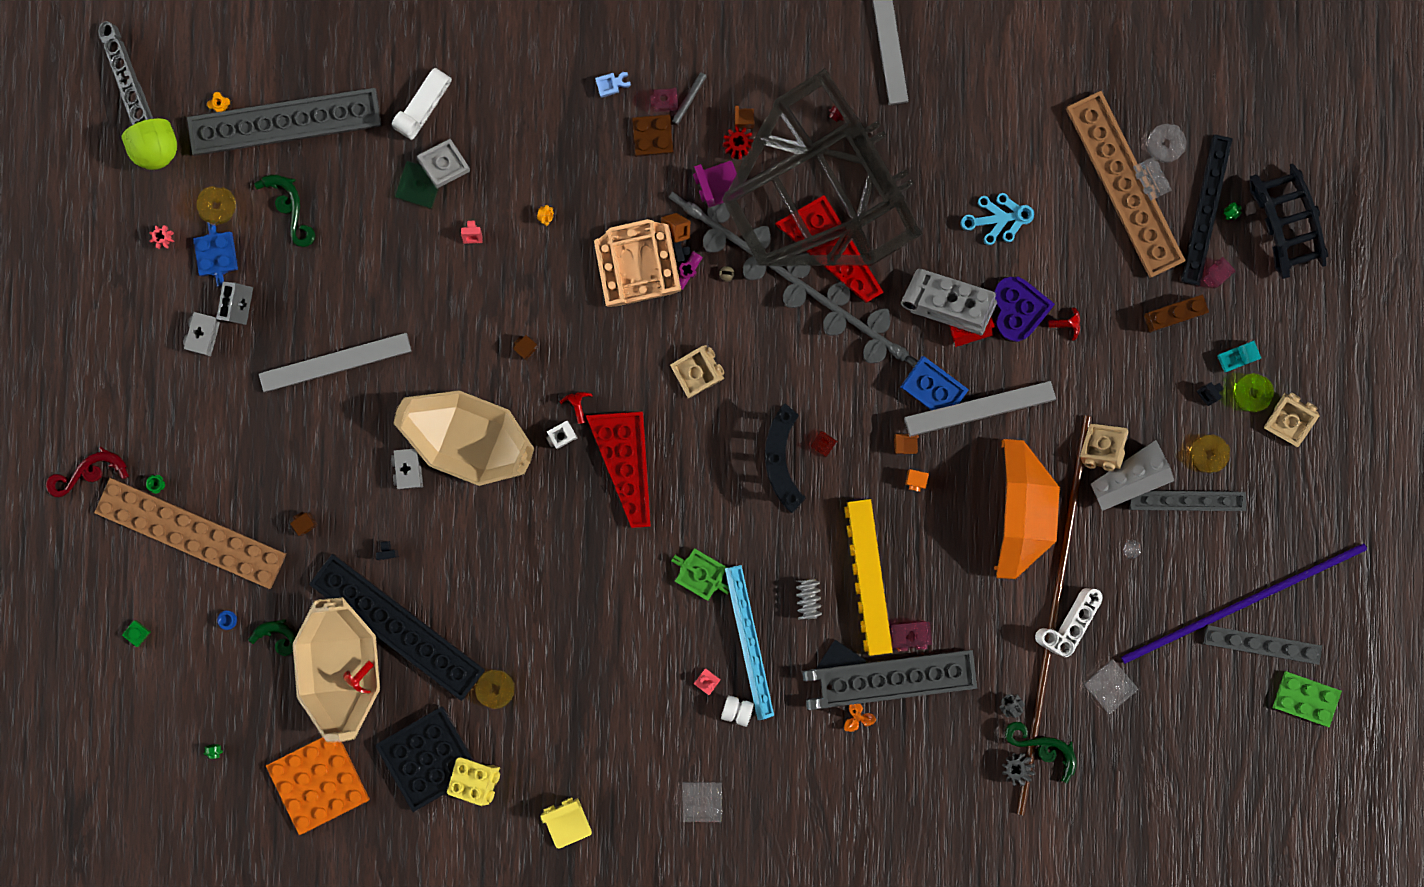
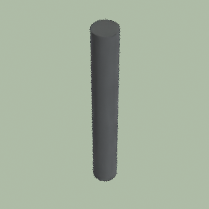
(689, 98)

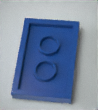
(933, 386)

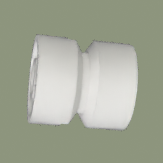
(735, 710)

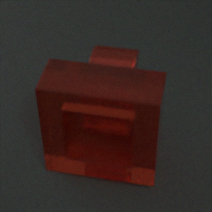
(823, 443)

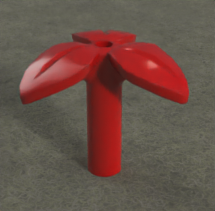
(1073, 322)
(575, 399)
(354, 682)

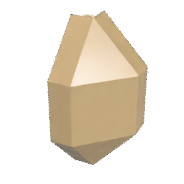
(465, 436)
(325, 648)

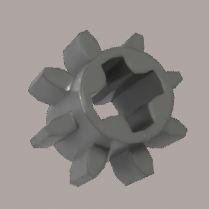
(1012, 705)

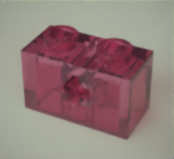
(920, 629)

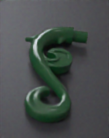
(294, 206)
(275, 626)
(1070, 759)

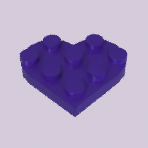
(1020, 308)

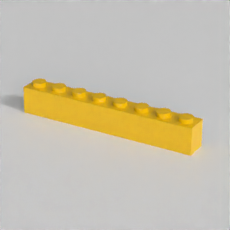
(869, 577)

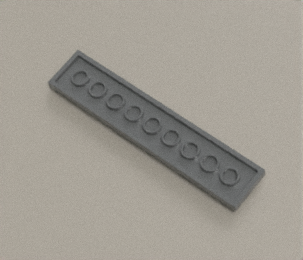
(284, 121)

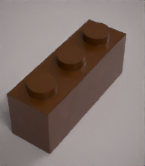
(1176, 313)

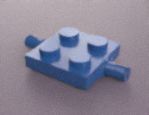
(215, 254)

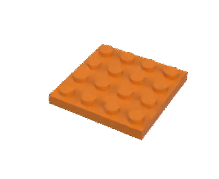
(317, 783)

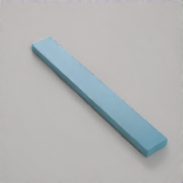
(749, 642)

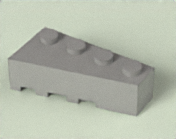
(1137, 475)

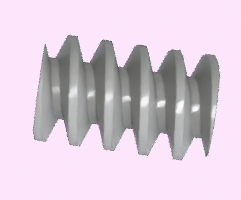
(808, 599)

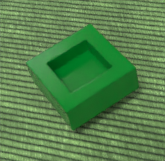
(136, 633)

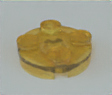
(216, 195)
(1219, 448)
(500, 679)

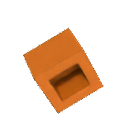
(916, 480)

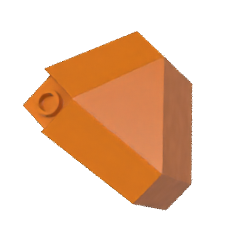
(1029, 510)

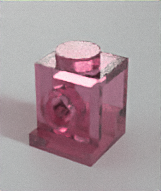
(670, 104)
(1218, 273)

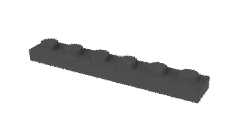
(1189, 501)
(1262, 644)

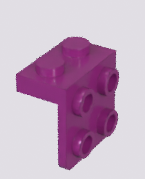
(714, 182)

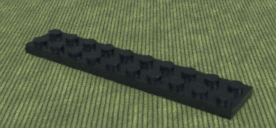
(399, 627)

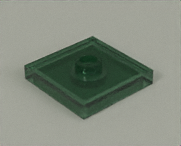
(416, 186)

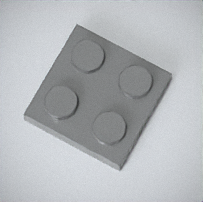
(443, 163)

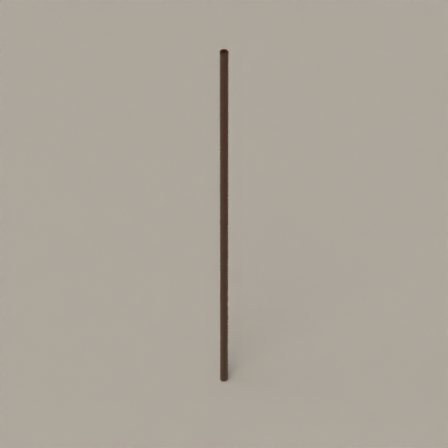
(1055, 608)

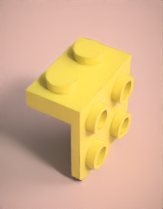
(473, 781)
(566, 822)

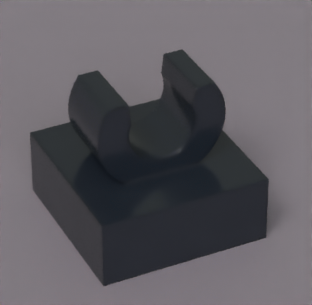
(680, 252)
(1210, 393)
(386, 552)

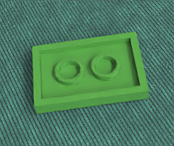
(1307, 699)

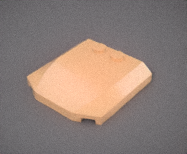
(637, 263)

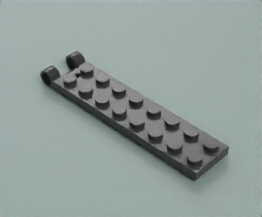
(893, 679)

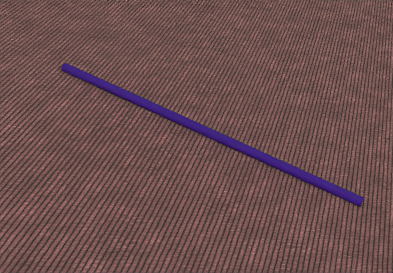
(1244, 603)

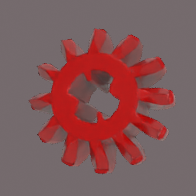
(735, 137)

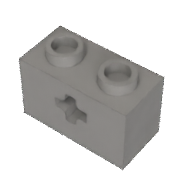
(205, 343)
(413, 478)

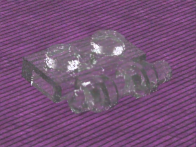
(1152, 178)

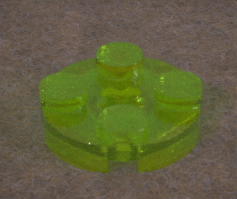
(1263, 397)

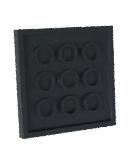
(424, 757)

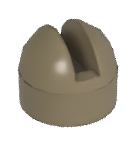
(726, 278)

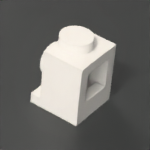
(564, 428)

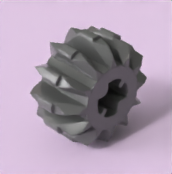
(1015, 777)

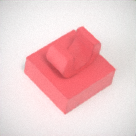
(471, 233)
(707, 681)

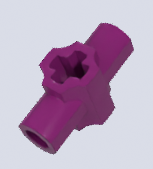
(692, 261)

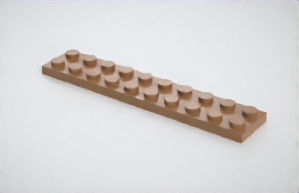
(1115, 168)
(190, 533)

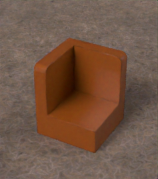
(744, 118)
(678, 227)
(905, 445)

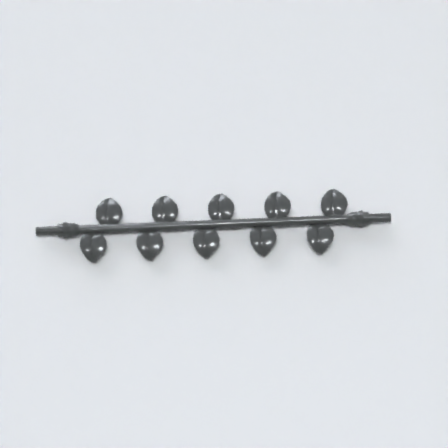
(795, 294)

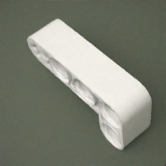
(422, 104)
(1072, 619)

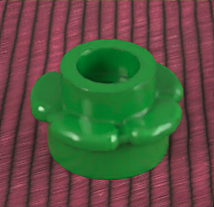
(1233, 211)
(150, 483)
(213, 751)

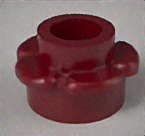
(835, 114)

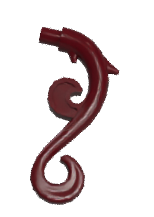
(83, 469)

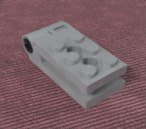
(949, 301)

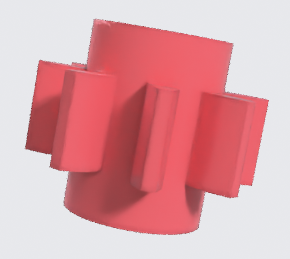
(155, 237)

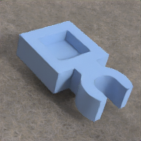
(609, 84)

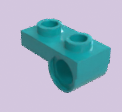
(1239, 356)

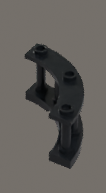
(1275, 224)
(776, 459)

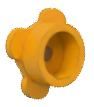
(224, 102)
(545, 214)

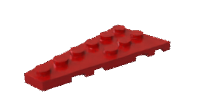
(818, 218)
(624, 453)

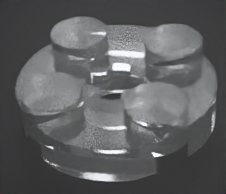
(1171, 133)

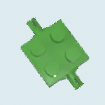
(701, 574)

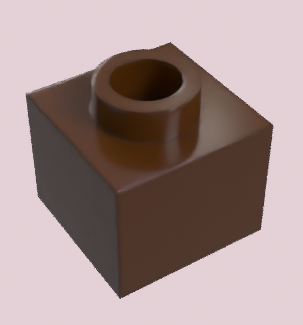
(525, 346)
(303, 523)

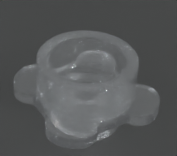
(1132, 549)

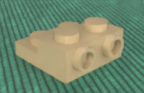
(697, 371)
(1292, 419)
(1104, 447)

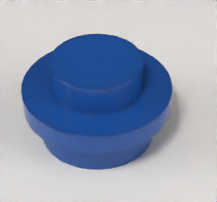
(227, 620)

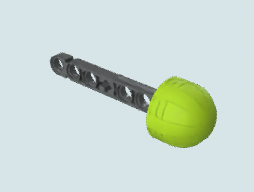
(149, 140)

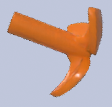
(853, 723)

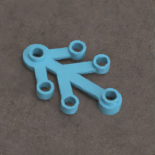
(1000, 218)

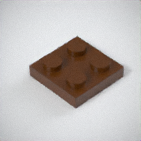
(652, 135)

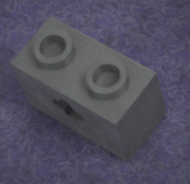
(234, 303)

